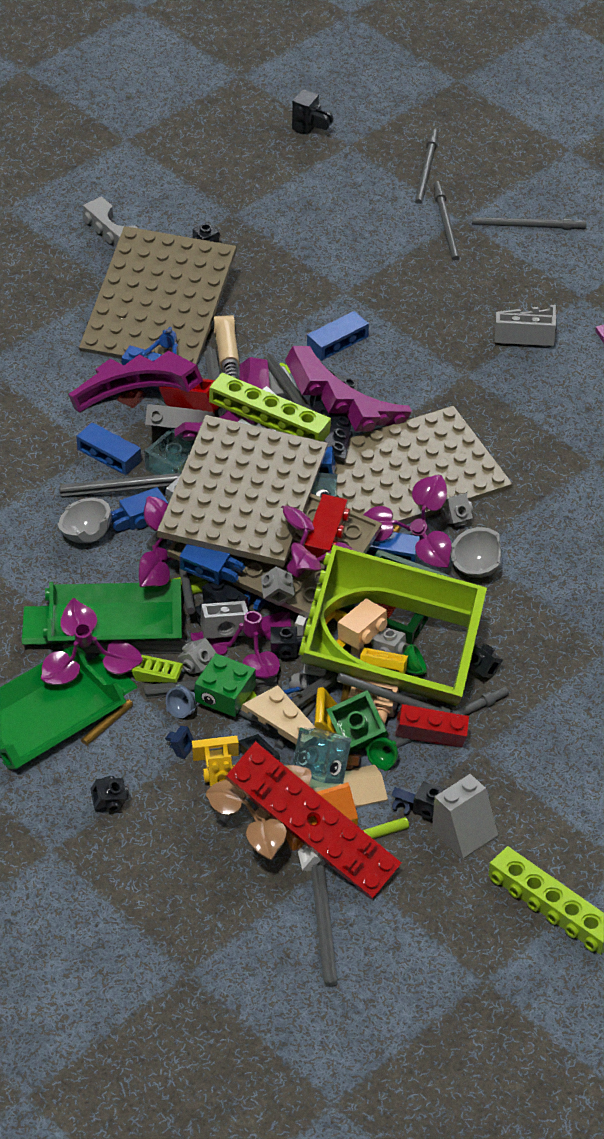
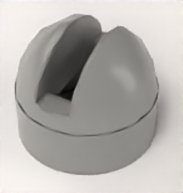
(298, 680)

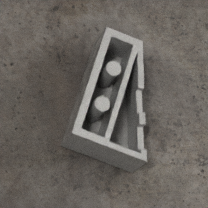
(526, 328)

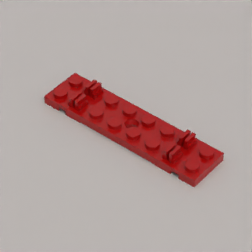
(294, 802)

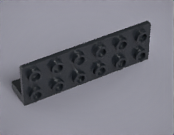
(340, 423)

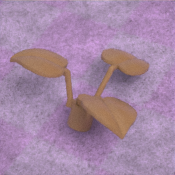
(264, 834)

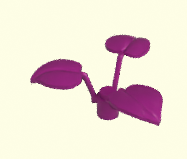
(433, 547)
(303, 559)
(152, 564)
(80, 622)
(265, 663)

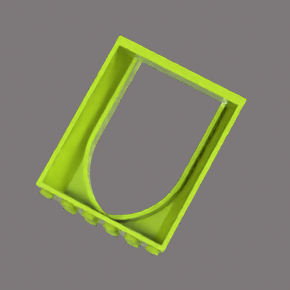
(360, 576)

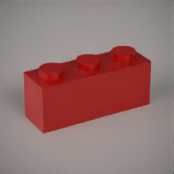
(194, 399)
(327, 525)
(431, 726)

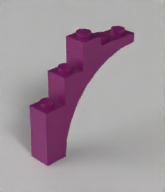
(250, 371)
(140, 372)
(337, 396)

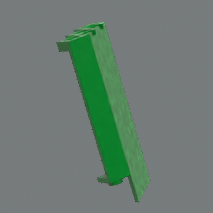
(122, 613)
(42, 714)

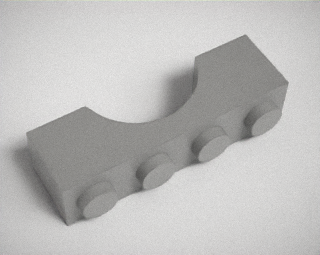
(99, 215)

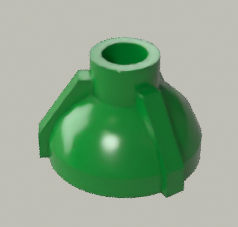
(415, 662)
(379, 755)

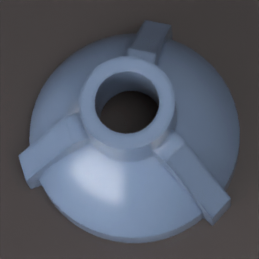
(180, 701)

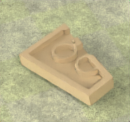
(278, 711)

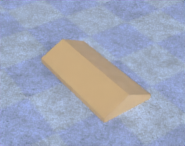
(365, 784)

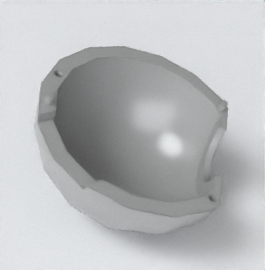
(85, 520)
(477, 552)

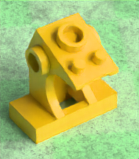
(217, 761)

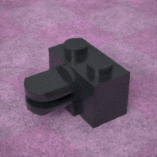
(308, 113)
(220, 593)

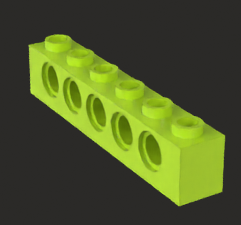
(268, 408)
(549, 897)

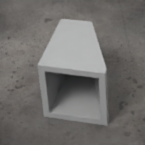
(464, 817)

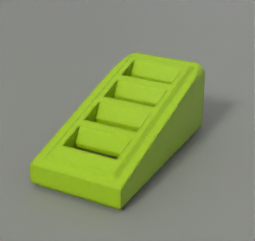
(150, 670)

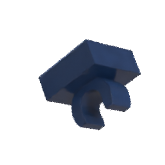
(180, 741)
(402, 797)

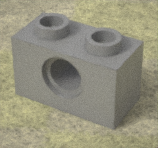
(222, 618)

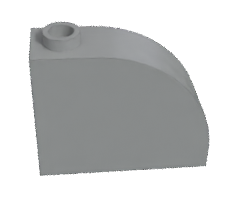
(172, 417)

